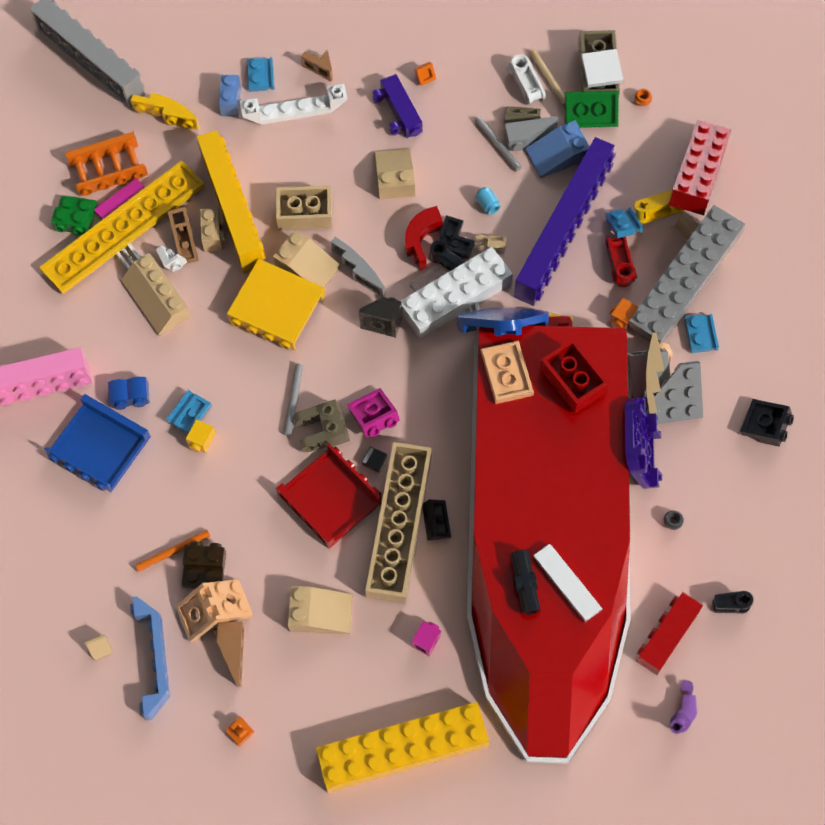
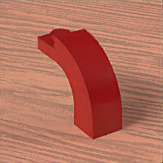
(418, 228)

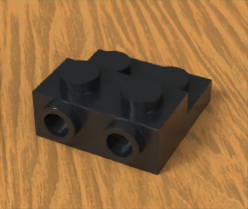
(767, 422)

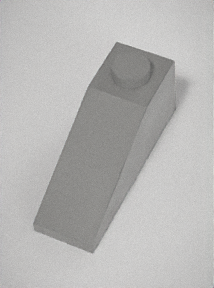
(525, 133)

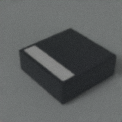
(374, 459)

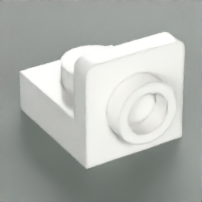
(170, 260)

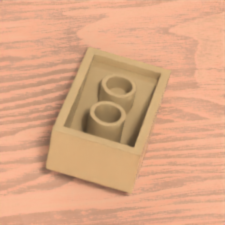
(395, 173)
(306, 259)
(319, 610)

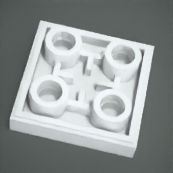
(602, 68)

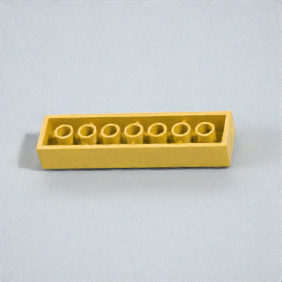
(231, 200)
(402, 747)

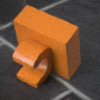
(425, 73)
(239, 731)

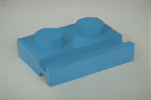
(260, 74)
(623, 222)
(701, 333)
(188, 410)

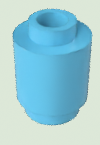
(487, 200)

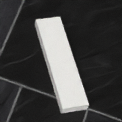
(567, 582)

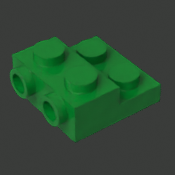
(74, 215)

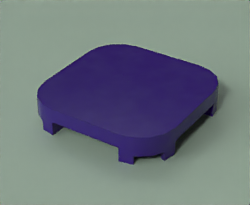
(639, 443)

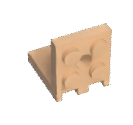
(212, 607)

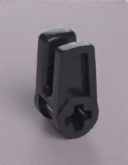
(730, 602)

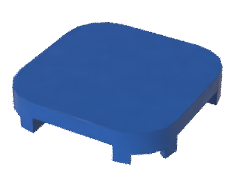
(502, 320)

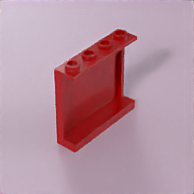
(330, 496)

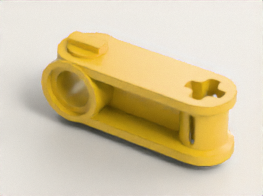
(655, 207)

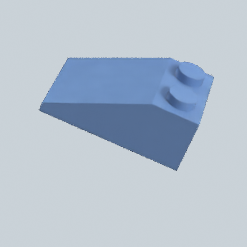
(558, 149)

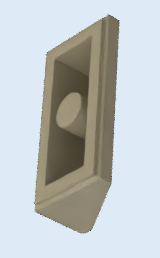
(518, 114)

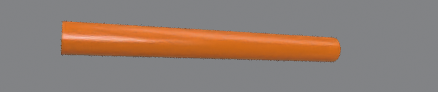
(171, 551)

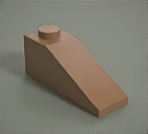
(183, 234)
(231, 642)

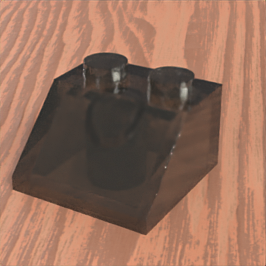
(382, 316)

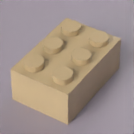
(304, 207)

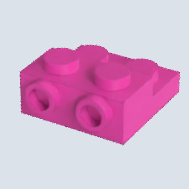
(374, 413)

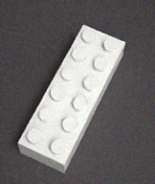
(456, 292)

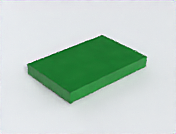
(592, 108)

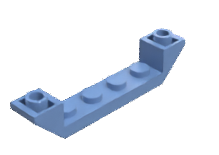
(152, 703)

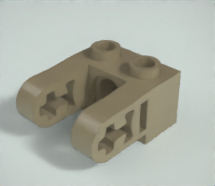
(333, 425)

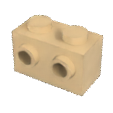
(211, 229)

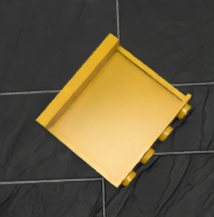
(275, 304)

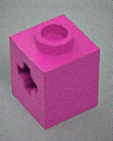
(426, 637)

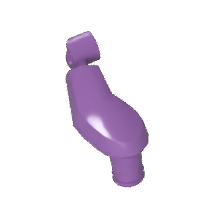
(684, 717)

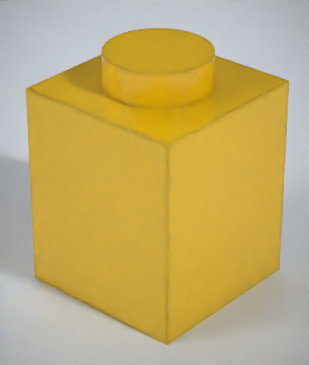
(200, 436)

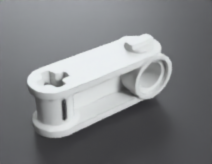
(526, 79)

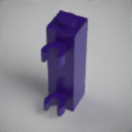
(401, 106)

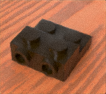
(203, 564)

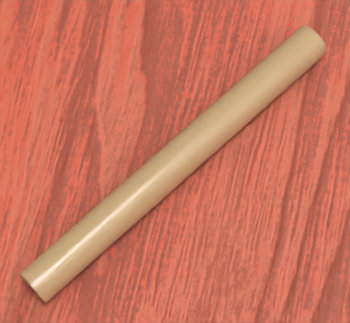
(548, 76)

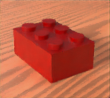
(574, 376)

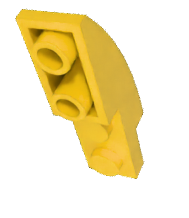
(171, 110)

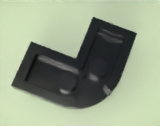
(450, 236)

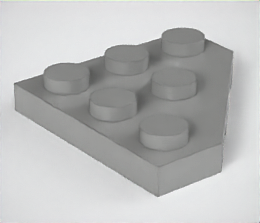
(680, 395)

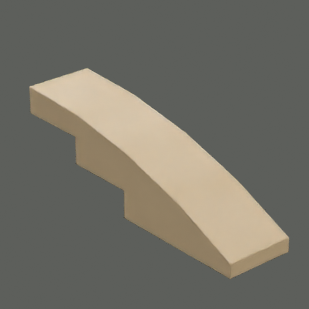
(653, 365)

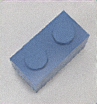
(230, 95)

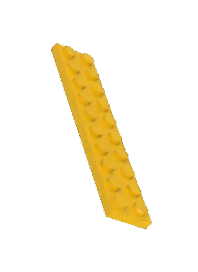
(121, 227)

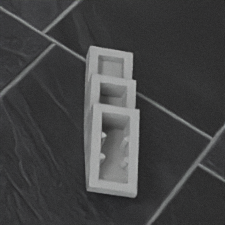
(360, 269)

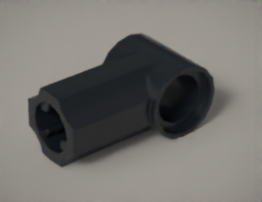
(446, 257)

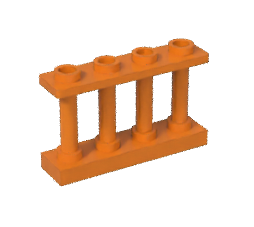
(102, 149)

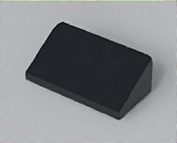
(436, 520)

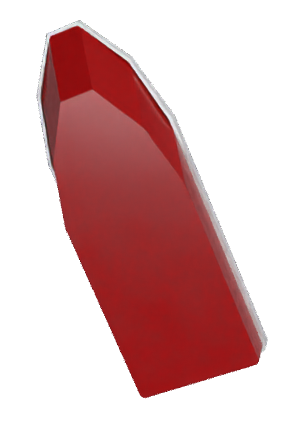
(538, 483)

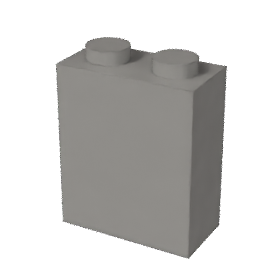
(636, 372)

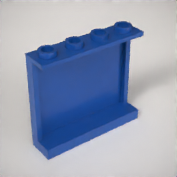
(98, 444)

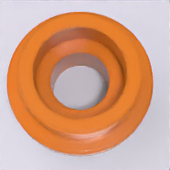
(643, 93)

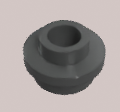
(676, 515)

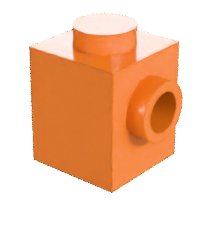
(622, 314)

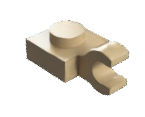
(494, 241)

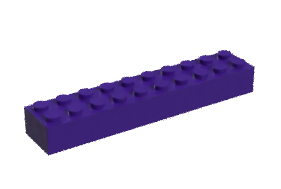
(564, 221)

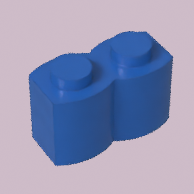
(128, 392)

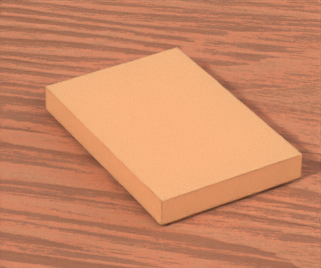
(507, 372)

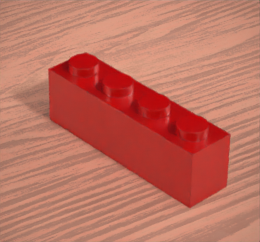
(669, 633)

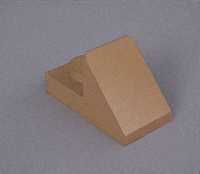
(319, 66)

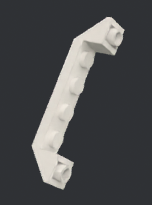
(296, 108)

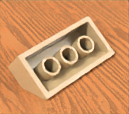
(155, 294)

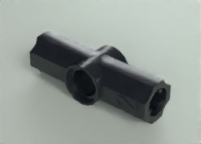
(525, 582)

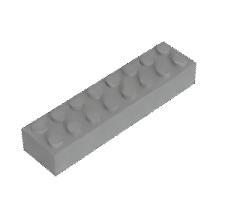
(87, 50)
(687, 275)

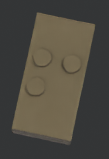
(593, 42)

